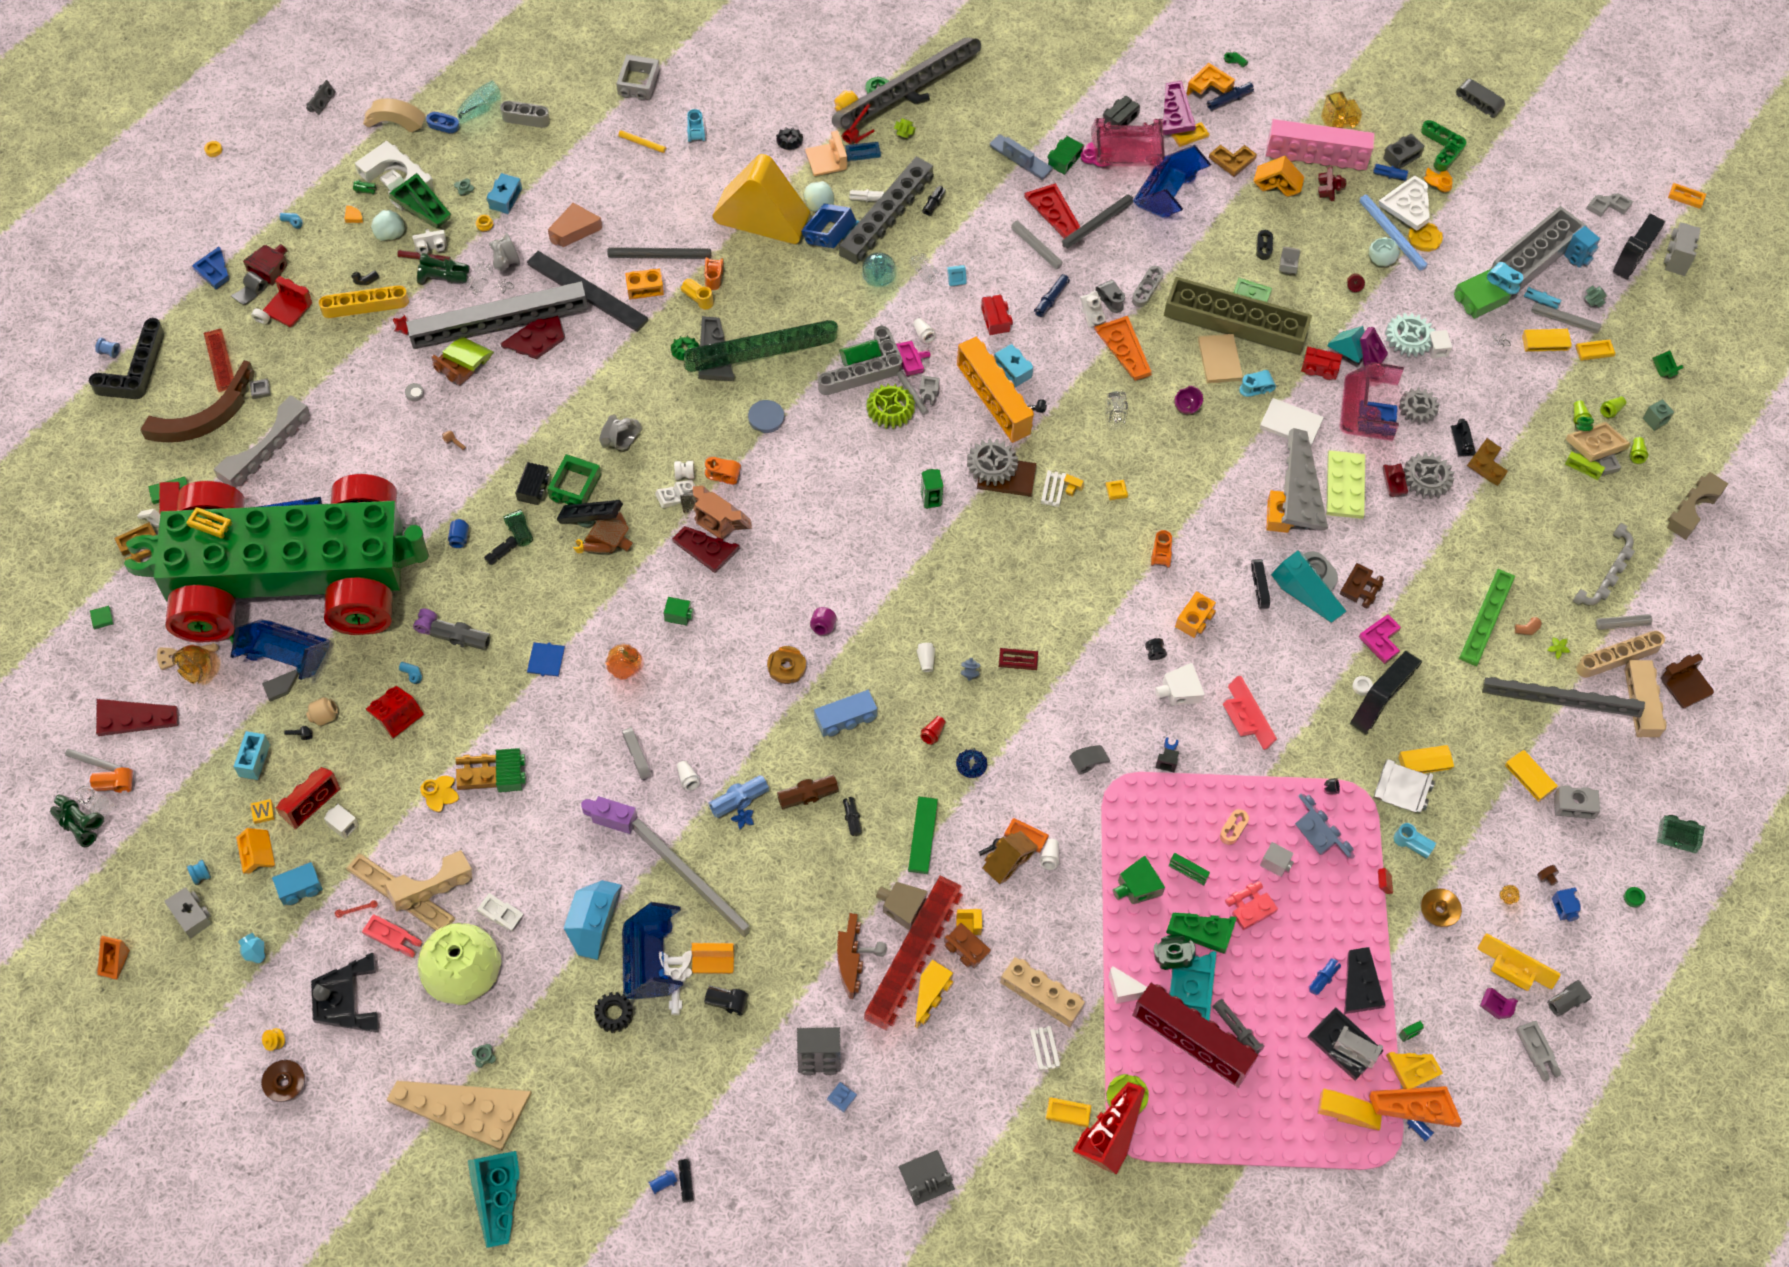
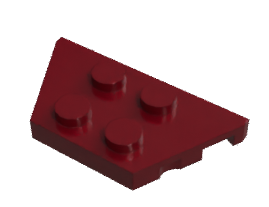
(536, 337)

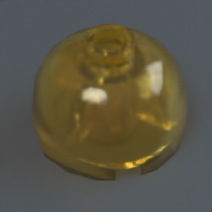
(193, 663)

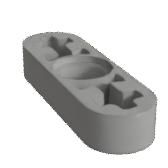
(1147, 279)
(636, 752)

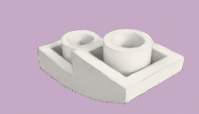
(671, 496)

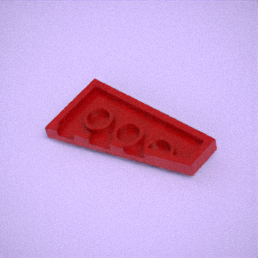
(1053, 208)

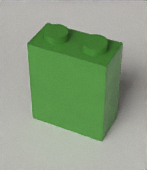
(1480, 295)

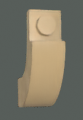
(396, 111)

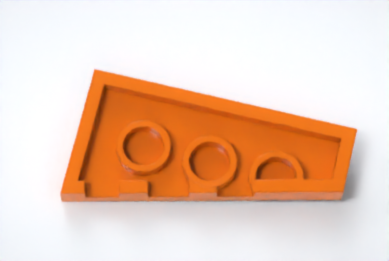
(1123, 343)

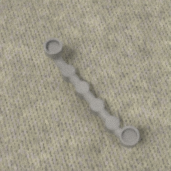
(1611, 578)

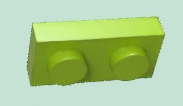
(1583, 465)

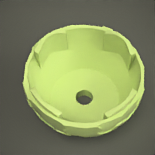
(459, 977)

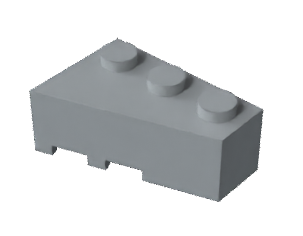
(1682, 249)

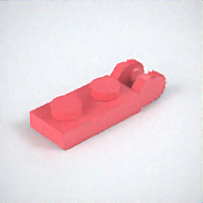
(390, 935)

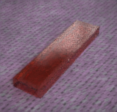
(219, 359)

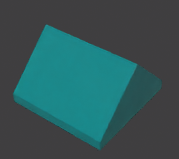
(1349, 343)

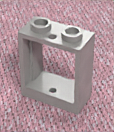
(642, 65)

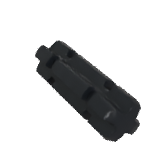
(500, 550)
(685, 1180)

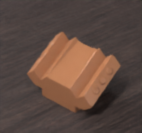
(717, 514)

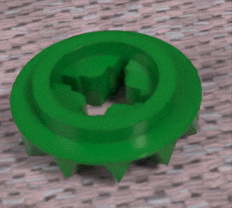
(872, 83)
(676, 347)

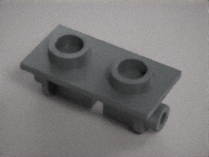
(321, 98)

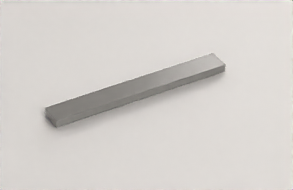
(691, 877)

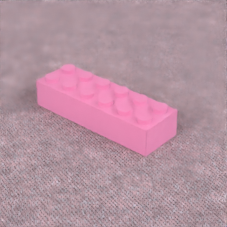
(1320, 144)

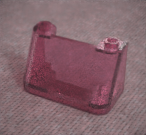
(1128, 143)

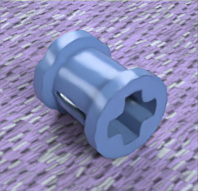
(106, 347)

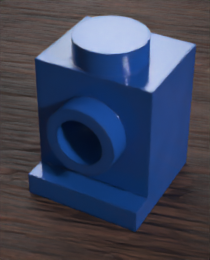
(1567, 904)

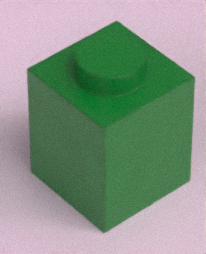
(678, 611)

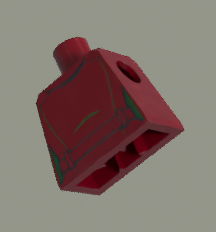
(267, 262)

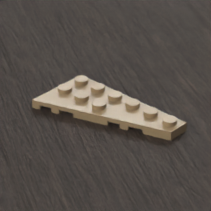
(472, 1111)

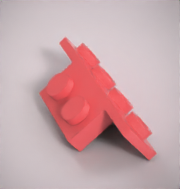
(1247, 714)

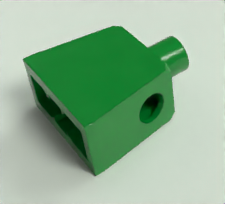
(1139, 882)

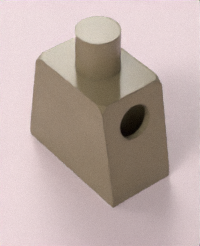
(902, 903)

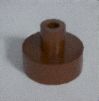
(1549, 874)

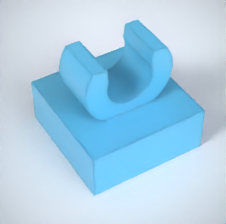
(956, 275)

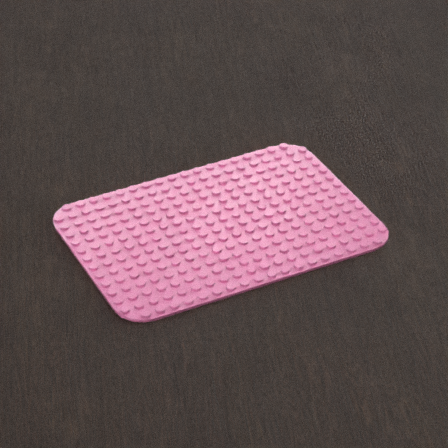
(1263, 977)

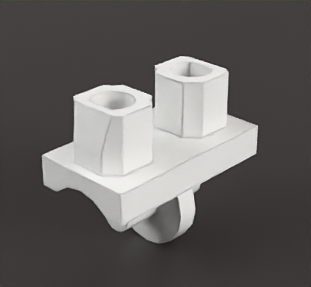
(430, 241)
(1092, 309)

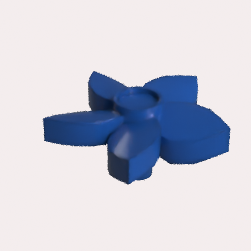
(743, 818)

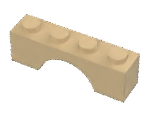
(405, 891)

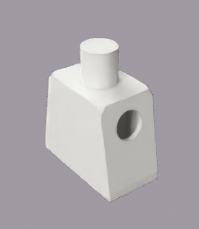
(1181, 686)

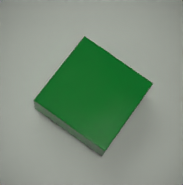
(101, 617)
(1411, 1031)

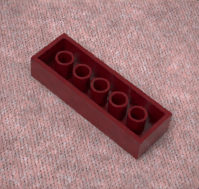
(1195, 1034)

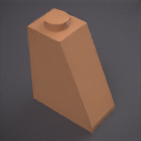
(574, 225)

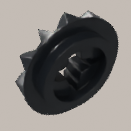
(793, 143)

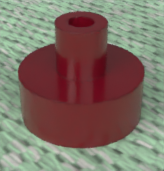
(1355, 282)

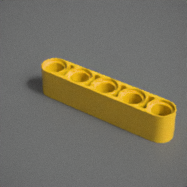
(363, 301)

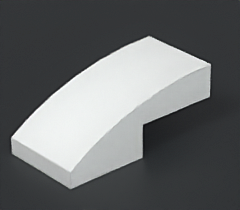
(499, 912)

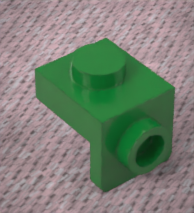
(1666, 364)

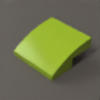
(467, 353)

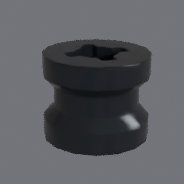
(1155, 649)

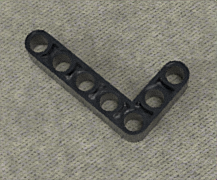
(1638, 246)
(140, 370)
(1384, 690)

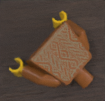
(605, 536)

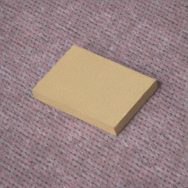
(1220, 358)
(1598, 442)

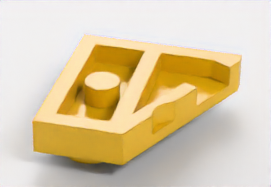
(1413, 1068)

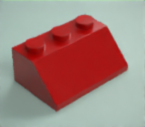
(308, 797)

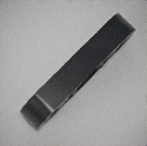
(1260, 581)

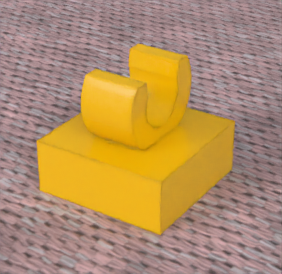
(1072, 484)

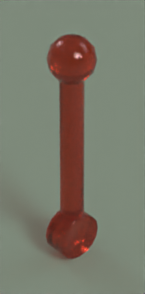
(339, 913)

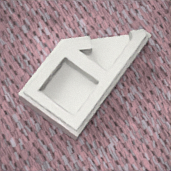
(151, 515)

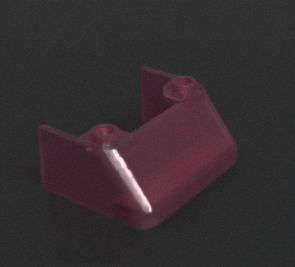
(1355, 415)

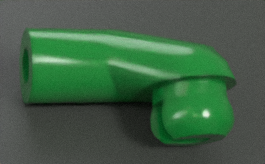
(1234, 57)

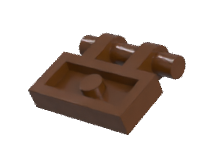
(1356, 582)

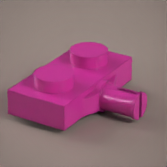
(911, 358)

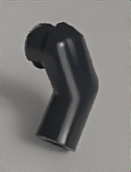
(364, 280)

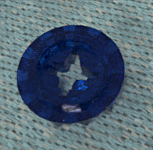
(977, 769)

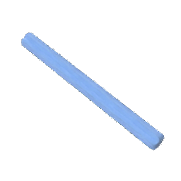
(1393, 232)

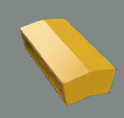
(1546, 340)
(1427, 759)
(1531, 775)

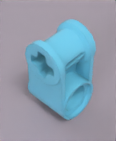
(695, 125)
(1505, 276)
(1257, 384)

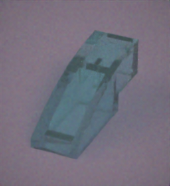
(478, 102)

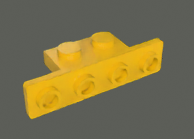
(1517, 966)

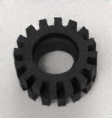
(613, 1000)

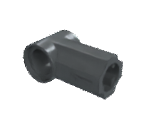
(1569, 998)

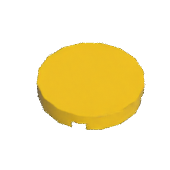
(1425, 242)

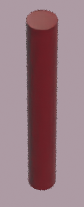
(415, 255)

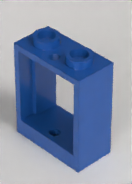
(843, 219)

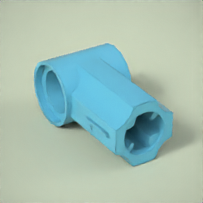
(1415, 840)

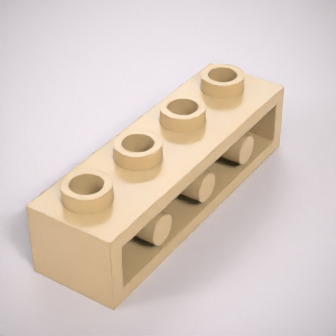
(1042, 991)

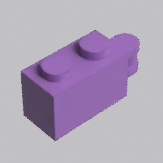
(610, 814)

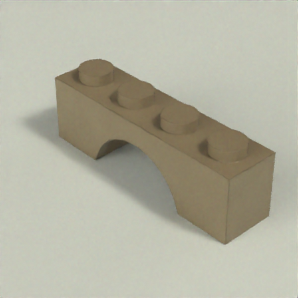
(1686, 519)

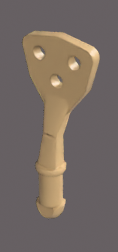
(164, 658)

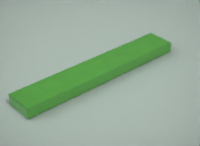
(1487, 617)

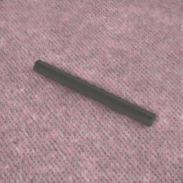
(1097, 221)
(689, 253)

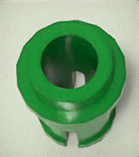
(359, 186)

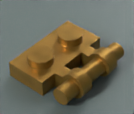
(121, 540)
(476, 777)

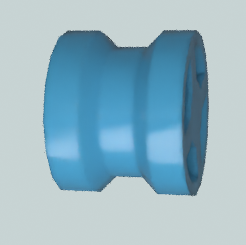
(198, 872)

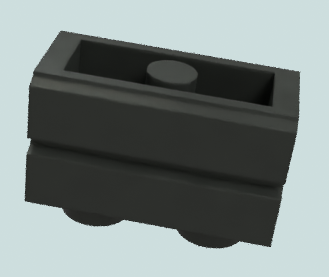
(1122, 112)

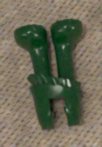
(454, 271)
(69, 816)

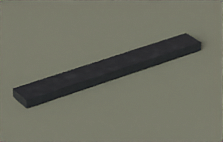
(594, 294)

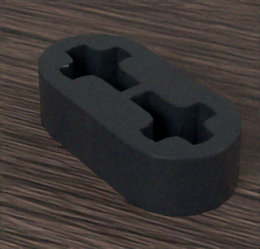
(1260, 244)

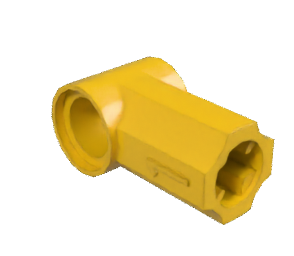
(700, 294)

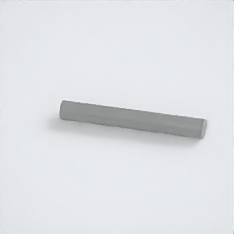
(916, 398)
(91, 760)

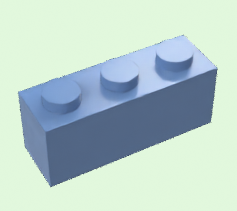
(845, 713)

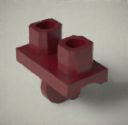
(1332, 183)
(1395, 480)

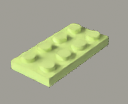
(1345, 484)

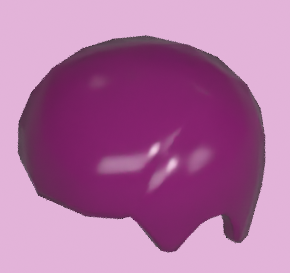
(1188, 397)

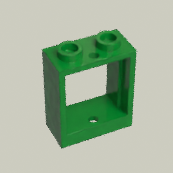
(578, 466)

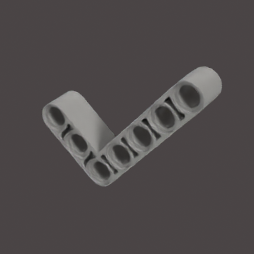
(871, 370)

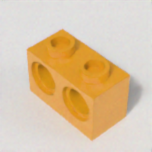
(644, 284)
(1193, 613)

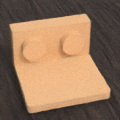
(828, 157)

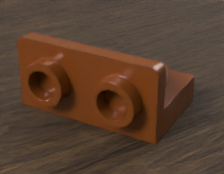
(967, 946)

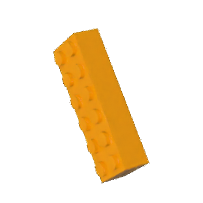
(995, 389)

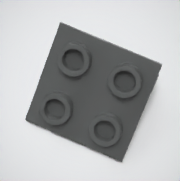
(926, 1177)

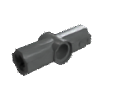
(460, 634)

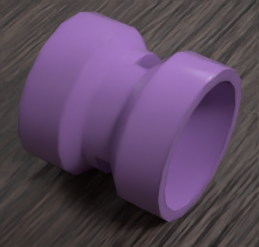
(424, 622)

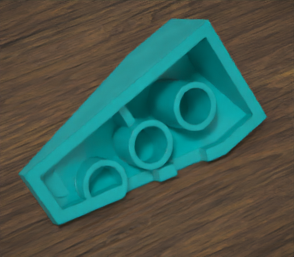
(1303, 582)
(494, 1192)

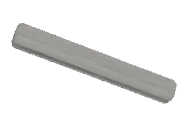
(1036, 244)
(1566, 318)

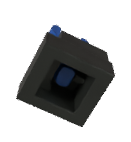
(1169, 759)

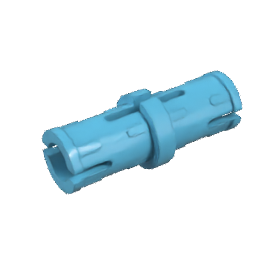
(1542, 298)

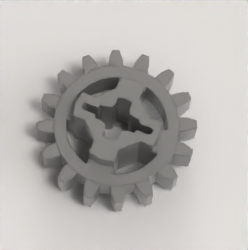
(1419, 405)

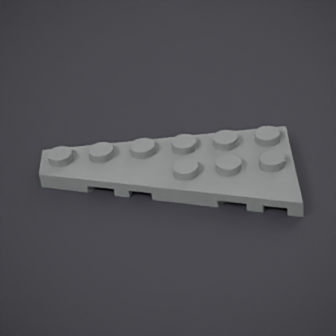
(1301, 487)

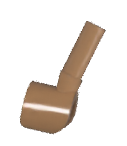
(449, 436)

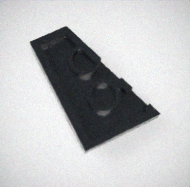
(1362, 986)

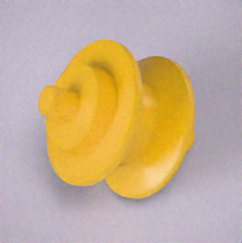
(273, 1039)

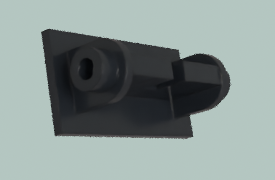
(1463, 438)

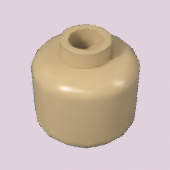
(322, 711)

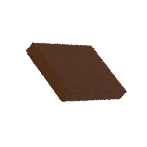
(1019, 484)

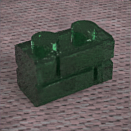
(1680, 833)

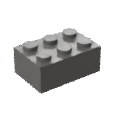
(818, 1050)

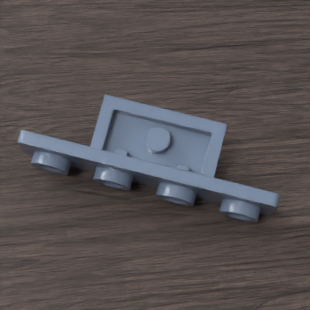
(1021, 156)
(1319, 831)

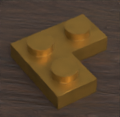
(1232, 162)
(1484, 465)

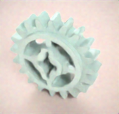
(1411, 329)

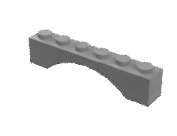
(238, 467)

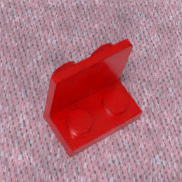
(395, 710)

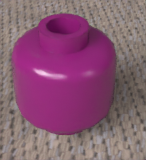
(823, 621)

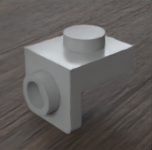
(1289, 260)

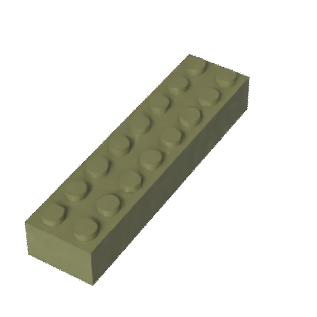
(1237, 315)

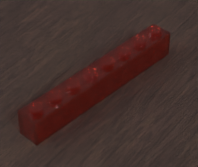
(913, 952)

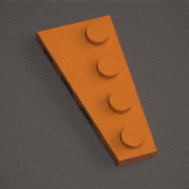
(1417, 1104)

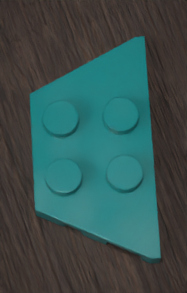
(1195, 984)

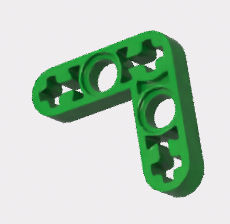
(1449, 146)

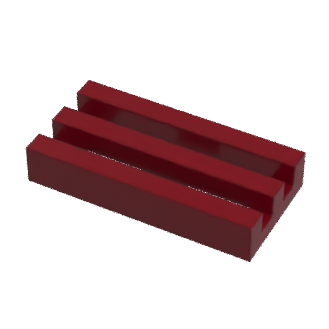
(1014, 660)

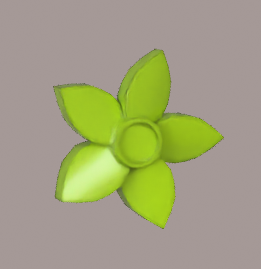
(1559, 647)

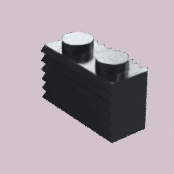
(533, 483)

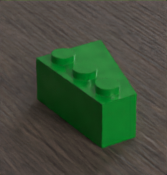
(420, 201)

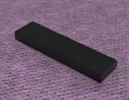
(589, 511)

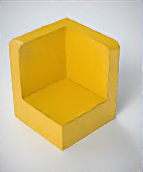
(970, 919)

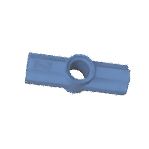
(738, 796)

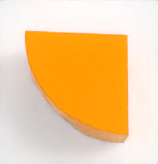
(353, 215)

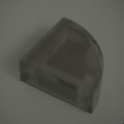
(688, 502)

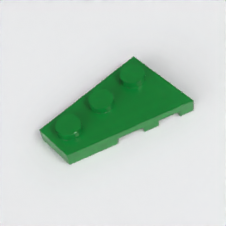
(1205, 931)

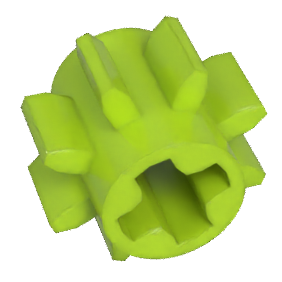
(904, 128)

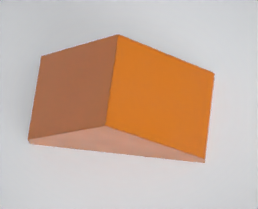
(111, 957)

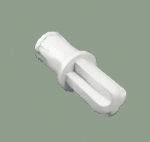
(872, 196)

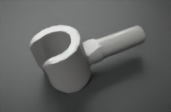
(879, 950)

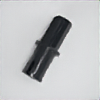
(933, 201)
(852, 816)

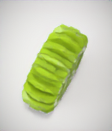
(893, 411)

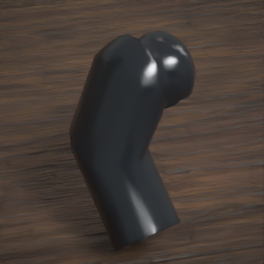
(916, 98)

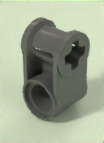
(1111, 296)

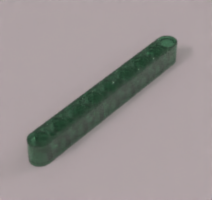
(760, 345)

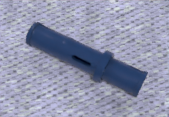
(1235, 93)
(1048, 299)

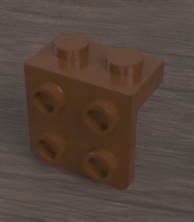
(1686, 681)

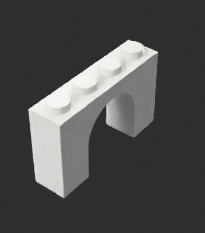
(387, 158)

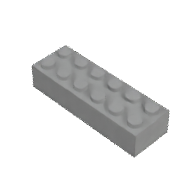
(1541, 245)

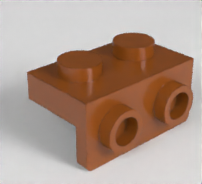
(452, 370)

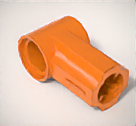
(119, 780)

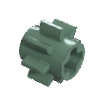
(1596, 296)

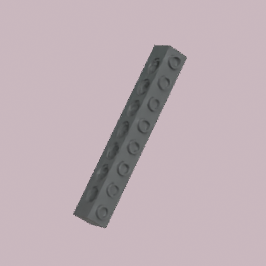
(886, 210)

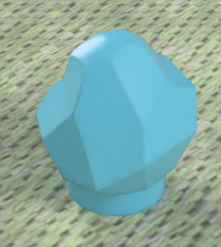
(252, 948)

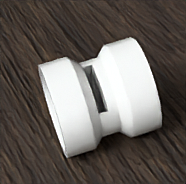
(684, 470)

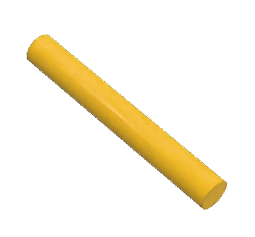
(641, 141)

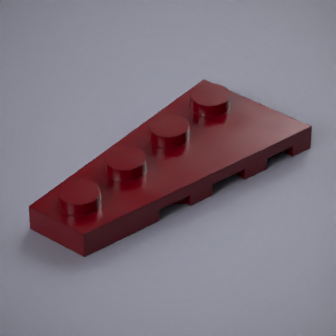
(126, 717)

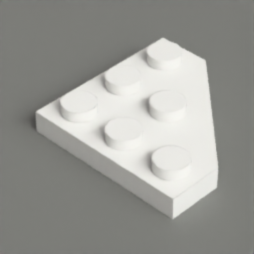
(1409, 203)

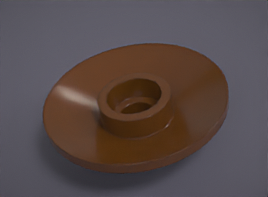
(281, 1071)

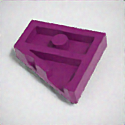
(1372, 347)

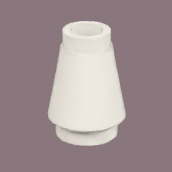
(924, 331)
(926, 656)
(687, 776)
(1050, 855)

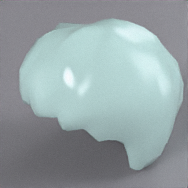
(817, 194)
(387, 225)
(1384, 251)

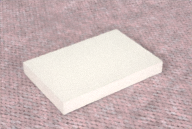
(1283, 417)

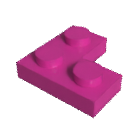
(1378, 636)

